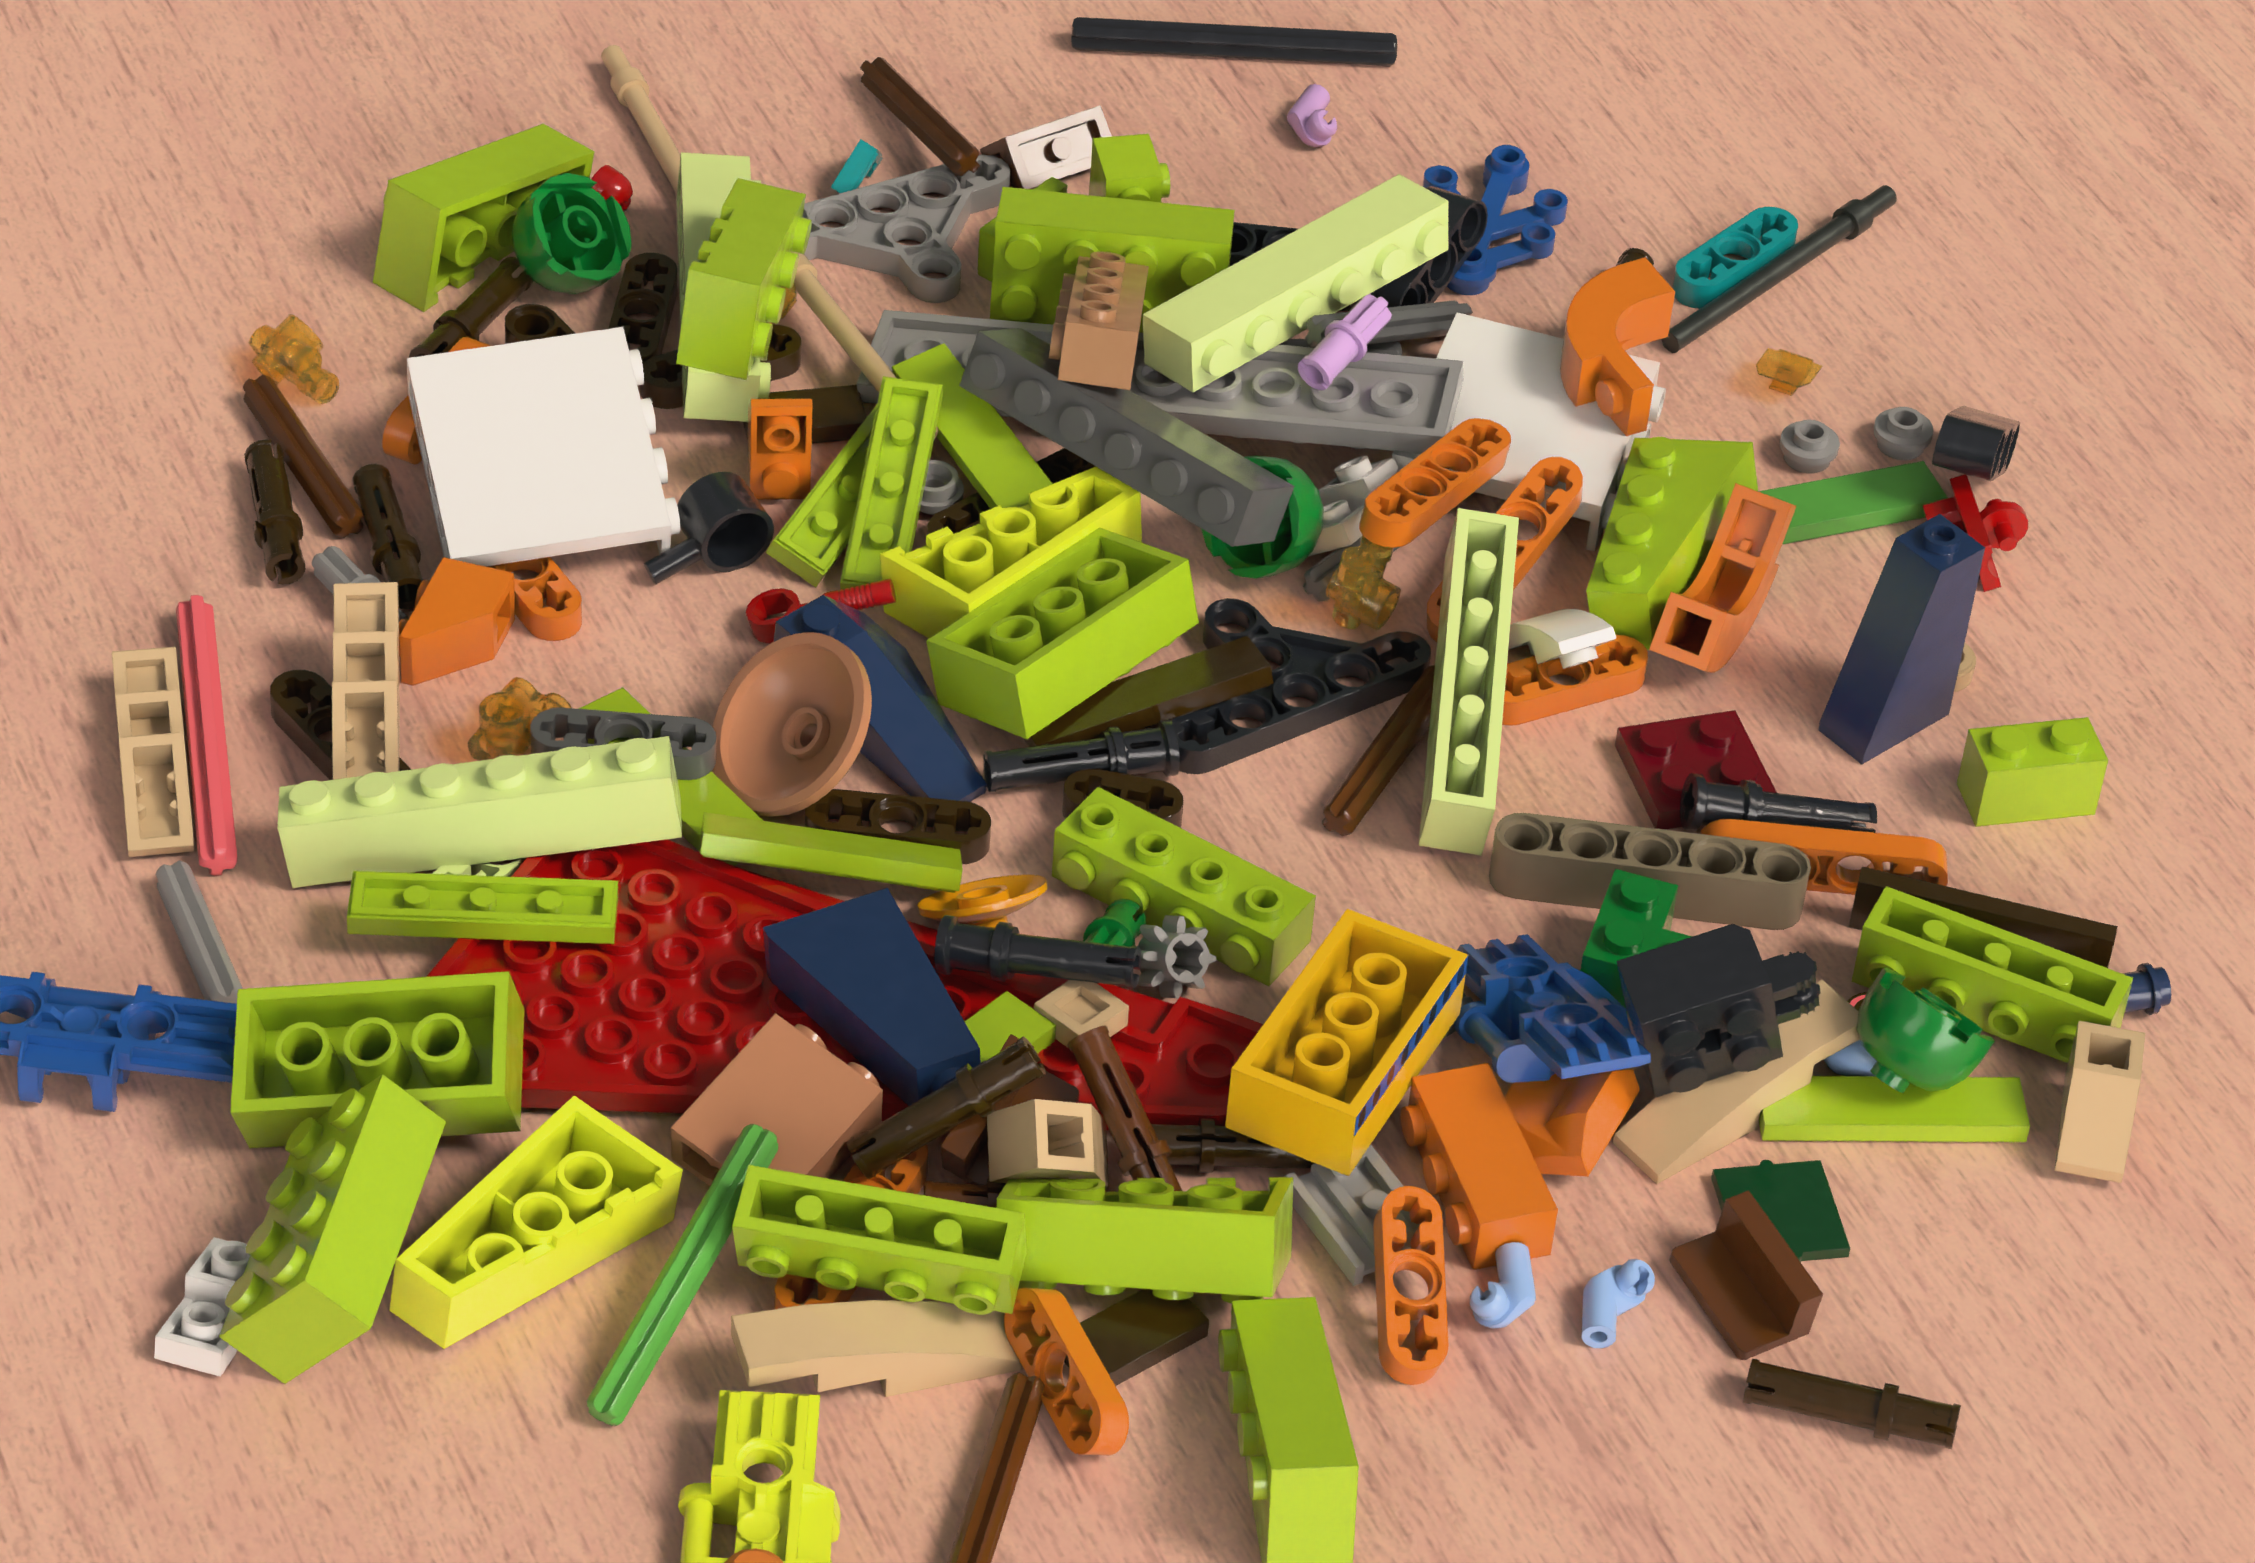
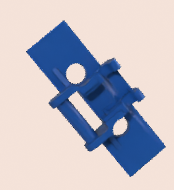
(1542, 1015)
(111, 1035)

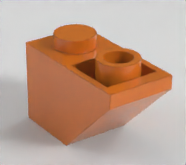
(780, 448)
(456, 620)

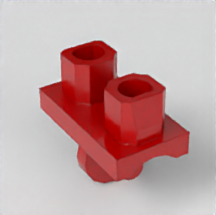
(1996, 526)

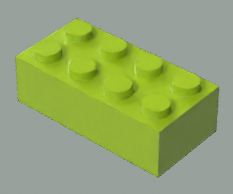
(1047, 231)
(1062, 632)
(436, 1037)
(332, 1229)

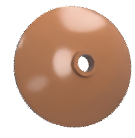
(792, 723)

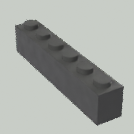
(1129, 439)

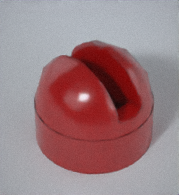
(613, 183)

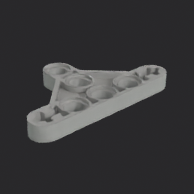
(871, 236)

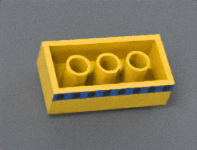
(1346, 1042)

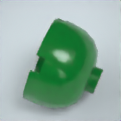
(570, 235)
(1295, 536)
(1917, 1036)

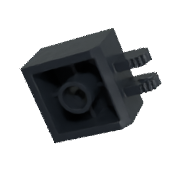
(1712, 1005)

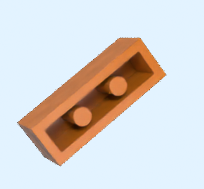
(1478, 1164)

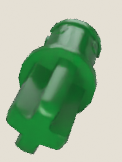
(1116, 925)

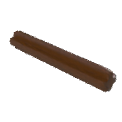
(920, 116)
(303, 456)
(1381, 758)
(998, 1471)

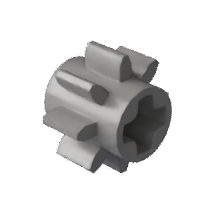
(1175, 966)

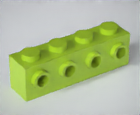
(1128, 853)
(1989, 974)
(880, 1240)

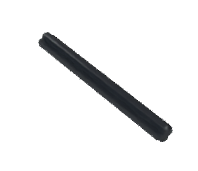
(1234, 41)

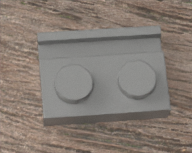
(1343, 1210)

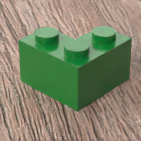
(1630, 922)

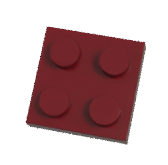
(1667, 751)

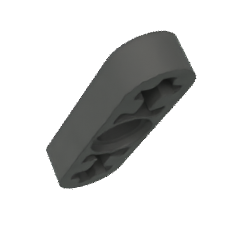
(603, 726)

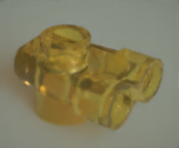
(294, 354)
(1360, 589)
(507, 719)

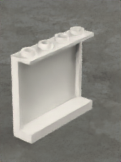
(1518, 383)
(540, 448)

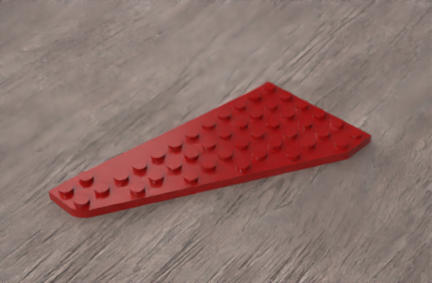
(690, 988)

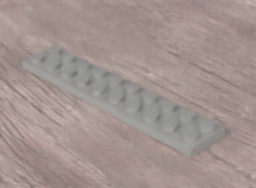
(1369, 405)

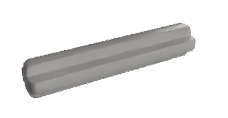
(197, 933)

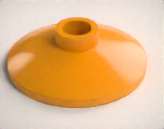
(985, 900)

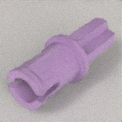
(1344, 342)

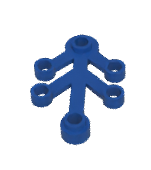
(1504, 175)

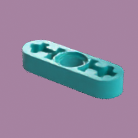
(1742, 239)

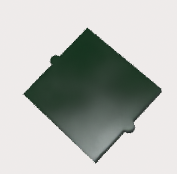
(1795, 1201)

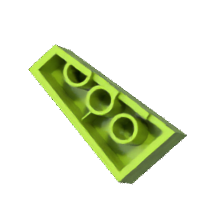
(464, 211)
(741, 278)
(1663, 527)
(1154, 1236)
(1291, 1430)

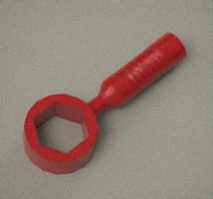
(785, 600)

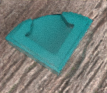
(859, 165)

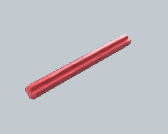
(206, 736)

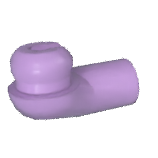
(1308, 114)

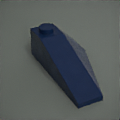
(907, 727)

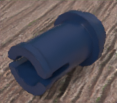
(2149, 989)

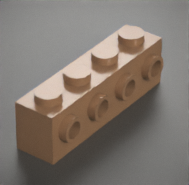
(1099, 321)

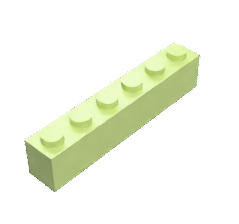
(700, 194)
(1293, 279)
(1469, 682)
(480, 811)

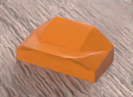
(1571, 1118)

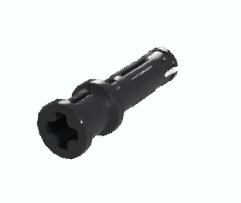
(1113, 751)
(1710, 801)
(1007, 952)

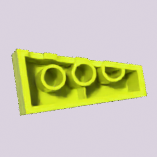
(973, 565)
(533, 1223)

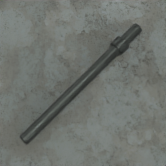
(1846, 223)

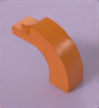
(1605, 319)
(1723, 601)

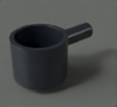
(722, 528)

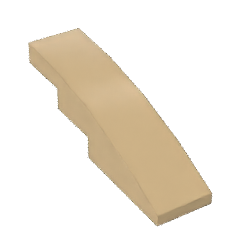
(365, 679)
(152, 752)
(1694, 1124)
(872, 1340)

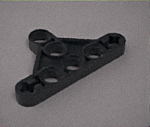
(1306, 670)

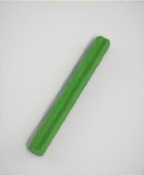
(678, 1280)

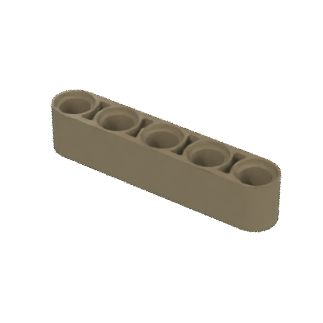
(1715, 875)

